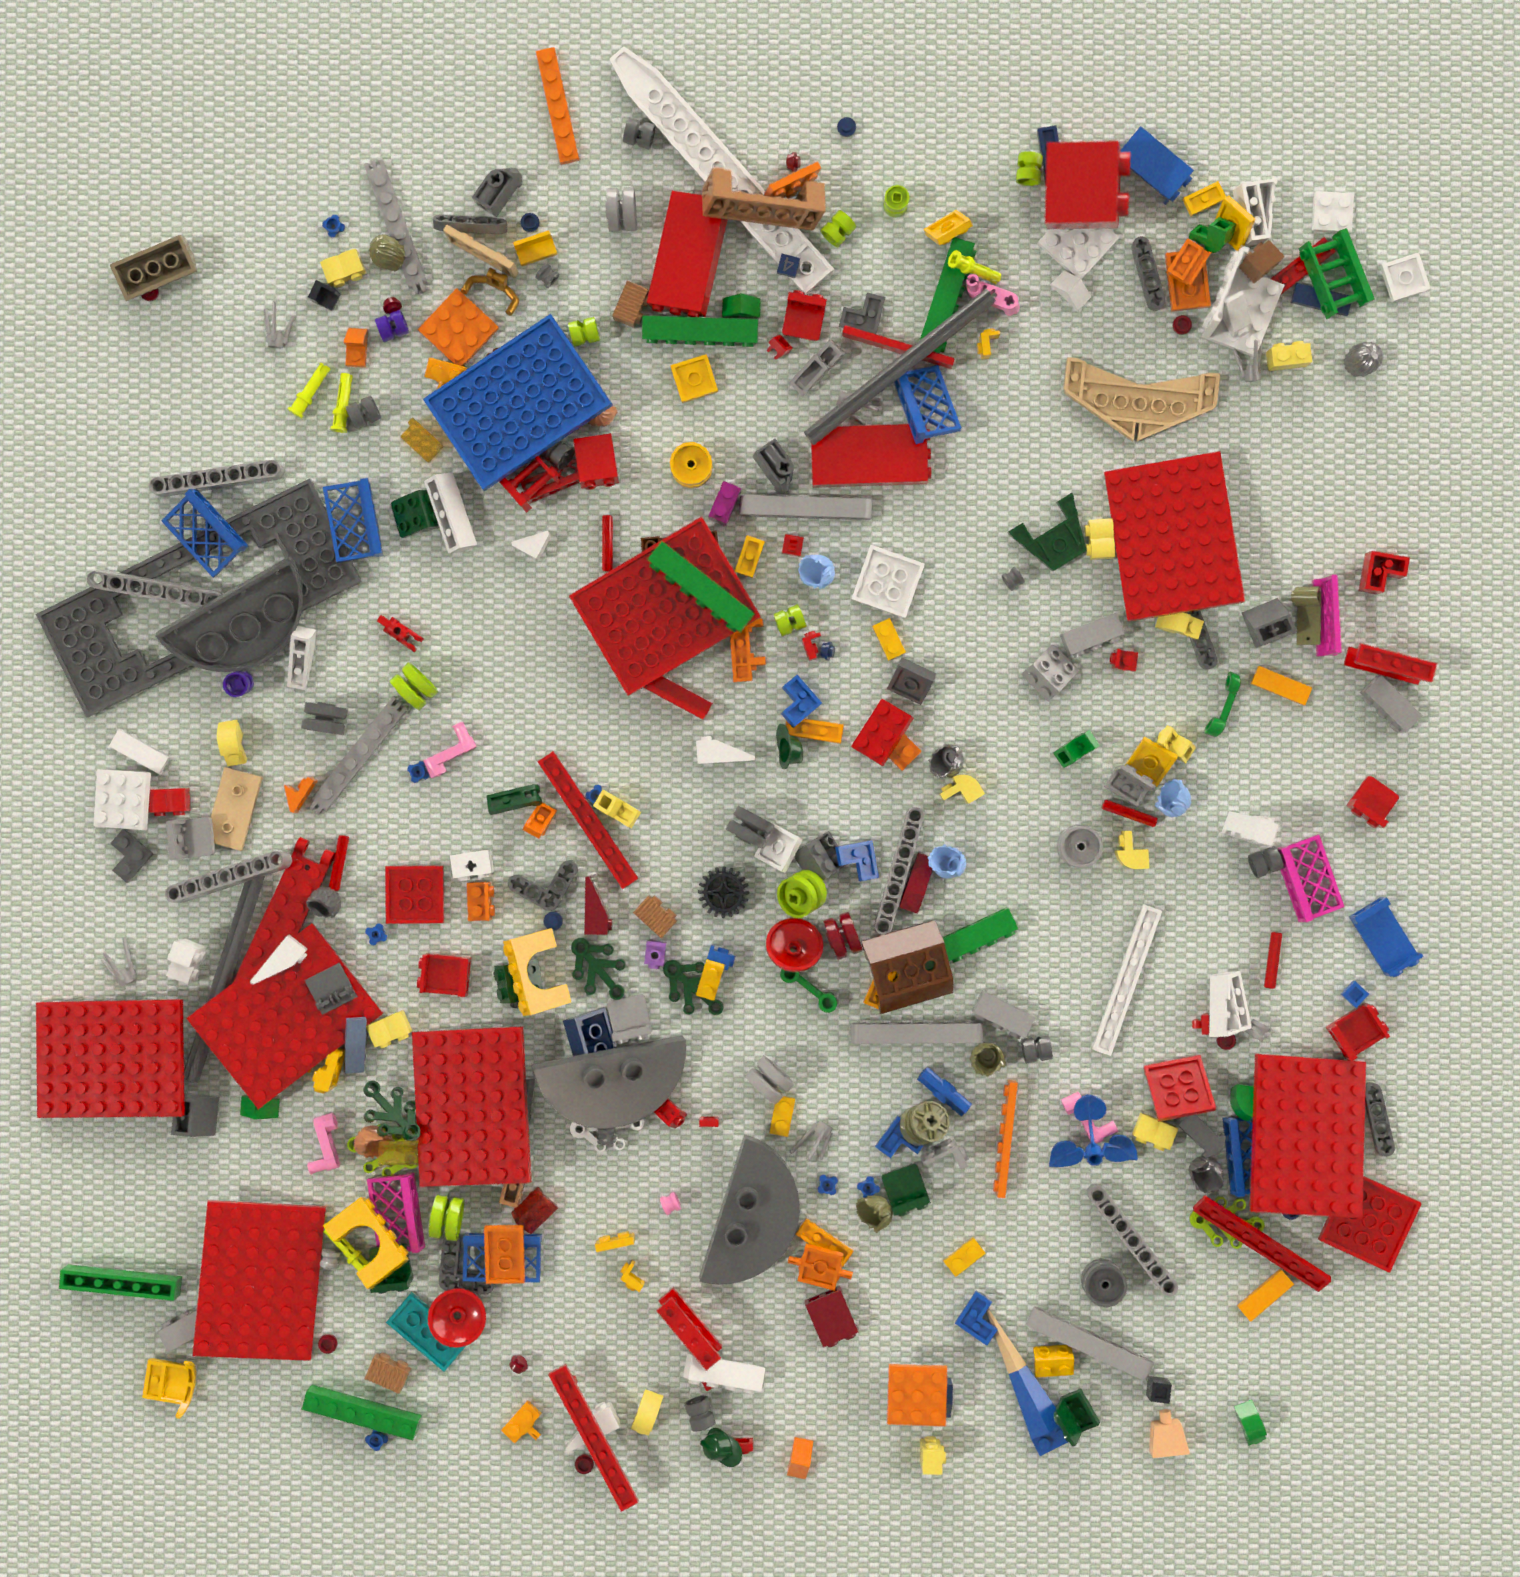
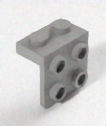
(1050, 672)
(1128, 784)
(190, 838)
(629, 1018)
(947, 1146)

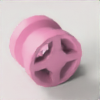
(670, 1203)

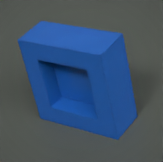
(1354, 994)

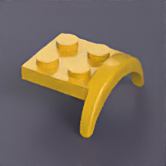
(170, 1382)

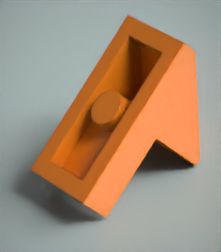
(356, 347)
(297, 798)
(539, 820)

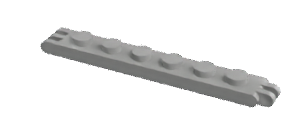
(396, 223)
(358, 755)

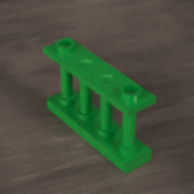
(1353, 269)

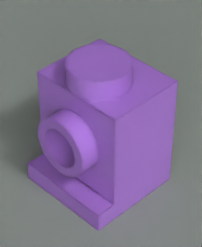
(655, 946)

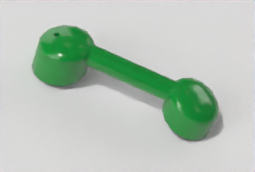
(1217, 725)
(827, 1000)

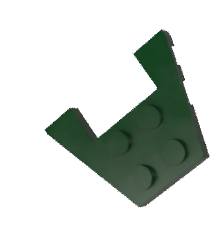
(1058, 544)

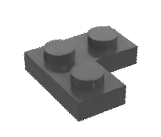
(868, 318)
(134, 855)

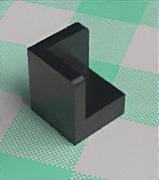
(324, 295)
(1158, 1389)

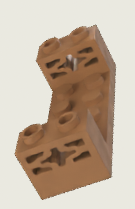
(799, 213)

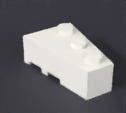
(1258, 201)
(1252, 829)
(1228, 1005)

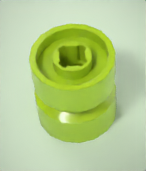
(1029, 166)
(896, 201)
(836, 230)
(584, 331)
(783, 622)

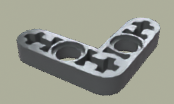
(543, 893)
(453, 1273)

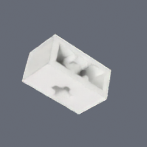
(460, 864)

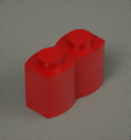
(169, 800)

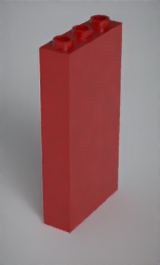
(686, 258)
(870, 457)

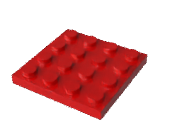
(1379, 1232)

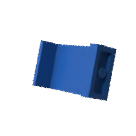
(1157, 165)
(1385, 937)

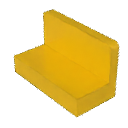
(535, 248)

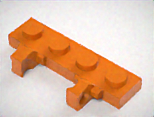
(742, 659)

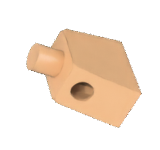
(1167, 1436)

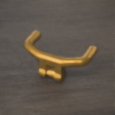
(497, 281)

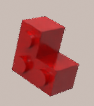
(1378, 567)

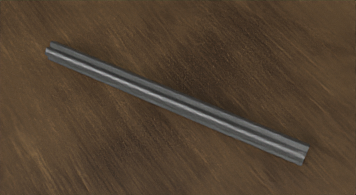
(899, 366)
(225, 968)

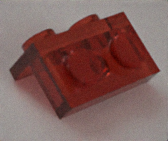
(534, 1210)

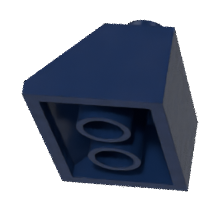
(589, 1032)

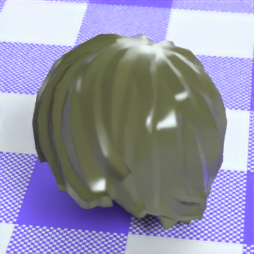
(387, 252)
(987, 1059)
(874, 1212)

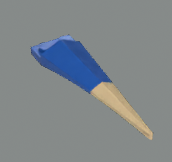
(1032, 1399)

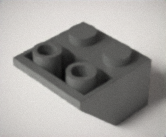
(1268, 622)
(819, 856)
(199, 1117)

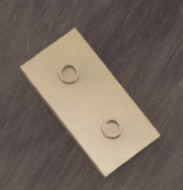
(480, 251)
(234, 807)

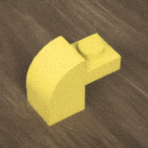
(1180, 623)
(229, 742)
(1175, 743)
(966, 785)
(617, 808)
(1131, 857)
(647, 1412)

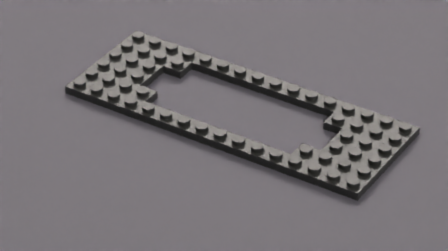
(79, 623)

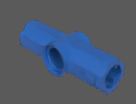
(944, 1091)

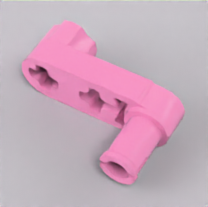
(1002, 297)
(435, 763)
(323, 1126)
(1099, 1133)

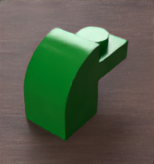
(1215, 236)
(1076, 748)
(1242, 1101)
(1250, 1422)

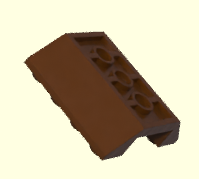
(906, 954)

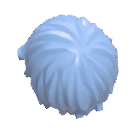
(816, 571)
(1173, 799)
(947, 862)

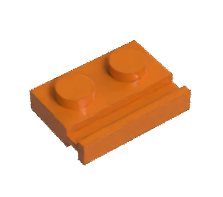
(1188, 262)
(904, 753)

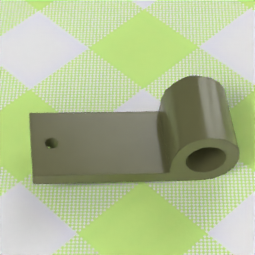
(1308, 614)

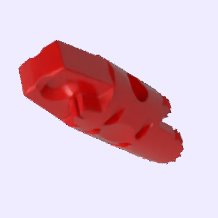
(392, 627)

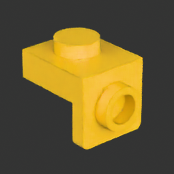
(983, 346)
(632, 1281)

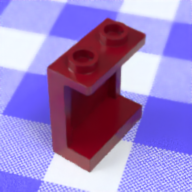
(831, 1317)

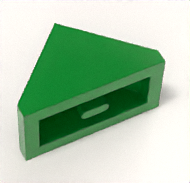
(741, 306)
(268, 1111)

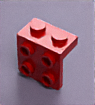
(804, 315)
(1373, 802)

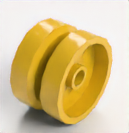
(702, 462)

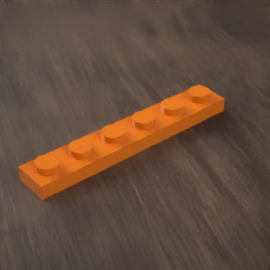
(557, 105)
(1004, 1146)

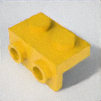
(1053, 1361)

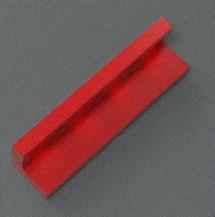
(551, 488)
(680, 697)

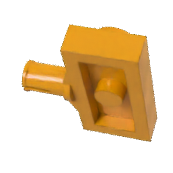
(442, 371)
(522, 1423)

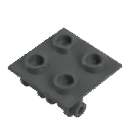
(330, 988)

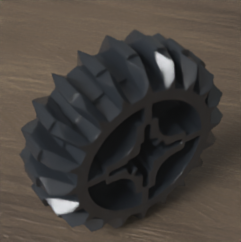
(723, 875)

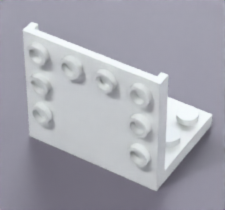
(1260, 300)

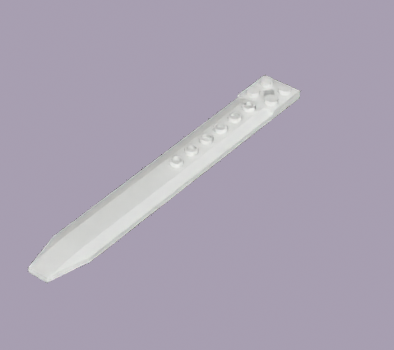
(705, 151)

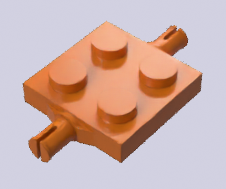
(820, 1267)

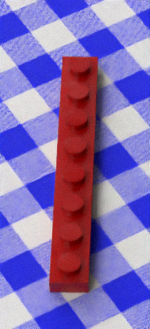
(588, 819)
(1261, 1243)
(593, 1437)

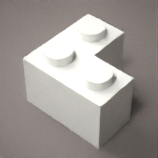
(185, 960)

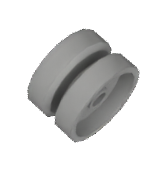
(621, 209)
(1069, 841)
(769, 1080)

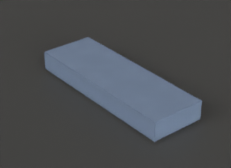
(355, 1045)

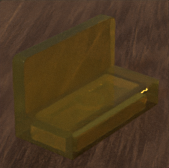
(421, 440)
(397, 1152)

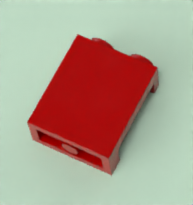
(596, 461)
(444, 974)
(1358, 1030)

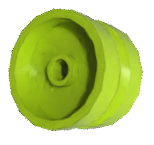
(411, 688)
(801, 893)
(446, 1217)

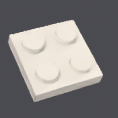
(1332, 211)
(1405, 277)
(779, 848)

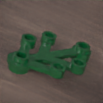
(595, 966)
(689, 984)
(393, 1113)

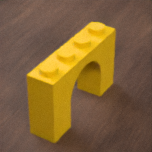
(519, 951)
(390, 1254)

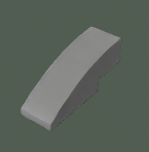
(817, 367)

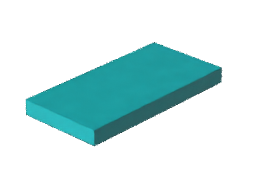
(411, 1323)

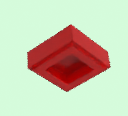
(709, 1121)

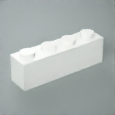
(450, 512)
(726, 1373)

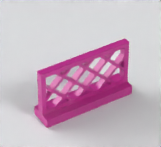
(1330, 617)
(1296, 887)
(411, 1207)

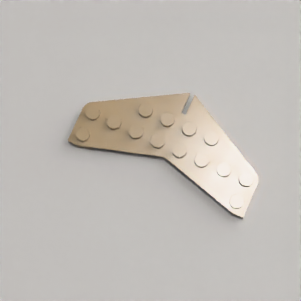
(1150, 405)

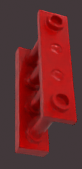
(523, 497)
(1390, 664)
(689, 1328)

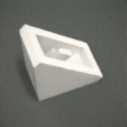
(1071, 289)
(533, 545)

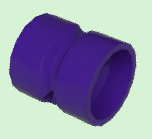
(385, 328)
(238, 683)

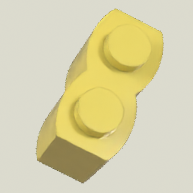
(343, 268)
(1101, 539)
(389, 1028)
(1159, 1133)

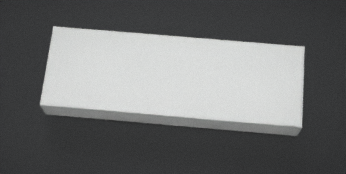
(139, 751)

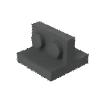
(911, 681)

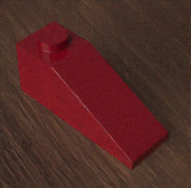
(916, 884)
(596, 914)

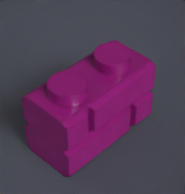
(724, 503)

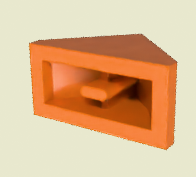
(800, 1458)

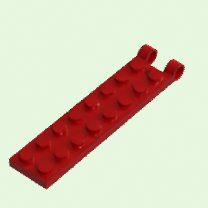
(288, 905)

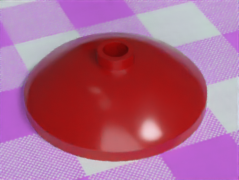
(797, 935)
(452, 1330)

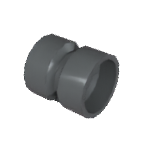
(632, 133)
(357, 415)
(558, 455)
(1267, 861)
(1036, 1049)
(700, 1416)

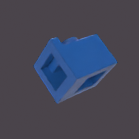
(721, 956)

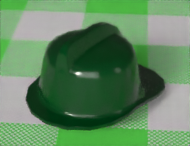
(789, 747)
(721, 1447)

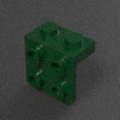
(414, 513)
(505, 980)
(905, 1189)
(398, 1280)
(1075, 1416)

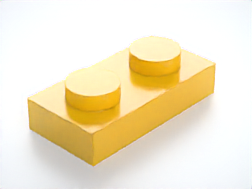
(1204, 198)
(749, 556)
(888, 639)
(710, 979)
(782, 1116)
(607, 1243)
(964, 1256)

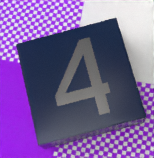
(788, 265)

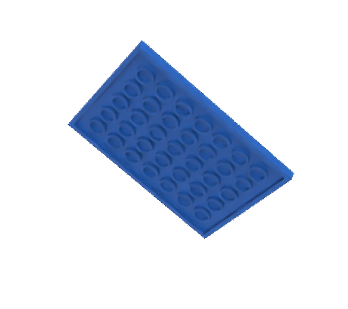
(517, 402)

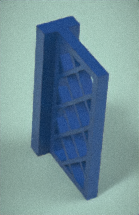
(912, 410)
(212, 519)
(370, 520)
(1234, 1155)
(477, 1240)

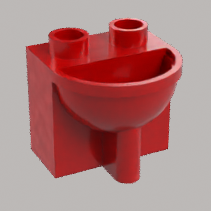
(1085, 185)

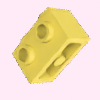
(1289, 357)
(932, 1455)

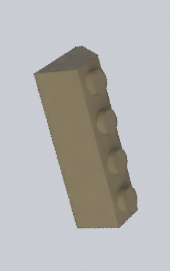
(154, 267)

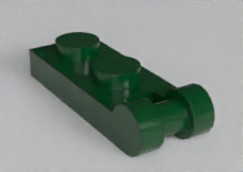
(513, 799)

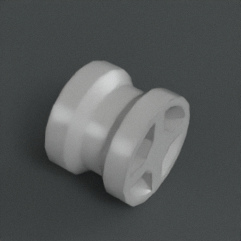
(1257, 1030)
(330, 1258)

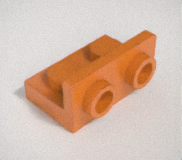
(479, 901)

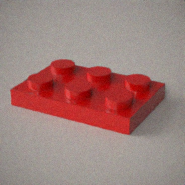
(882, 732)

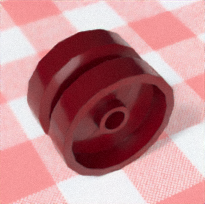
(843, 935)

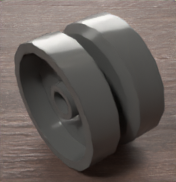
(324, 718)
(748, 829)
(1114, 1283)

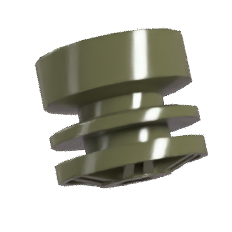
(924, 1123)

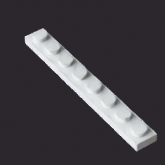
(1126, 980)

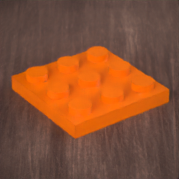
(458, 328)
(917, 1395)

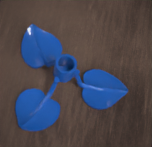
(1117, 1150)

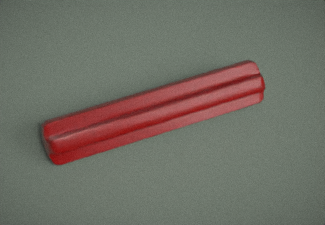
(607, 543)
(1129, 813)
(339, 861)
(1273, 960)

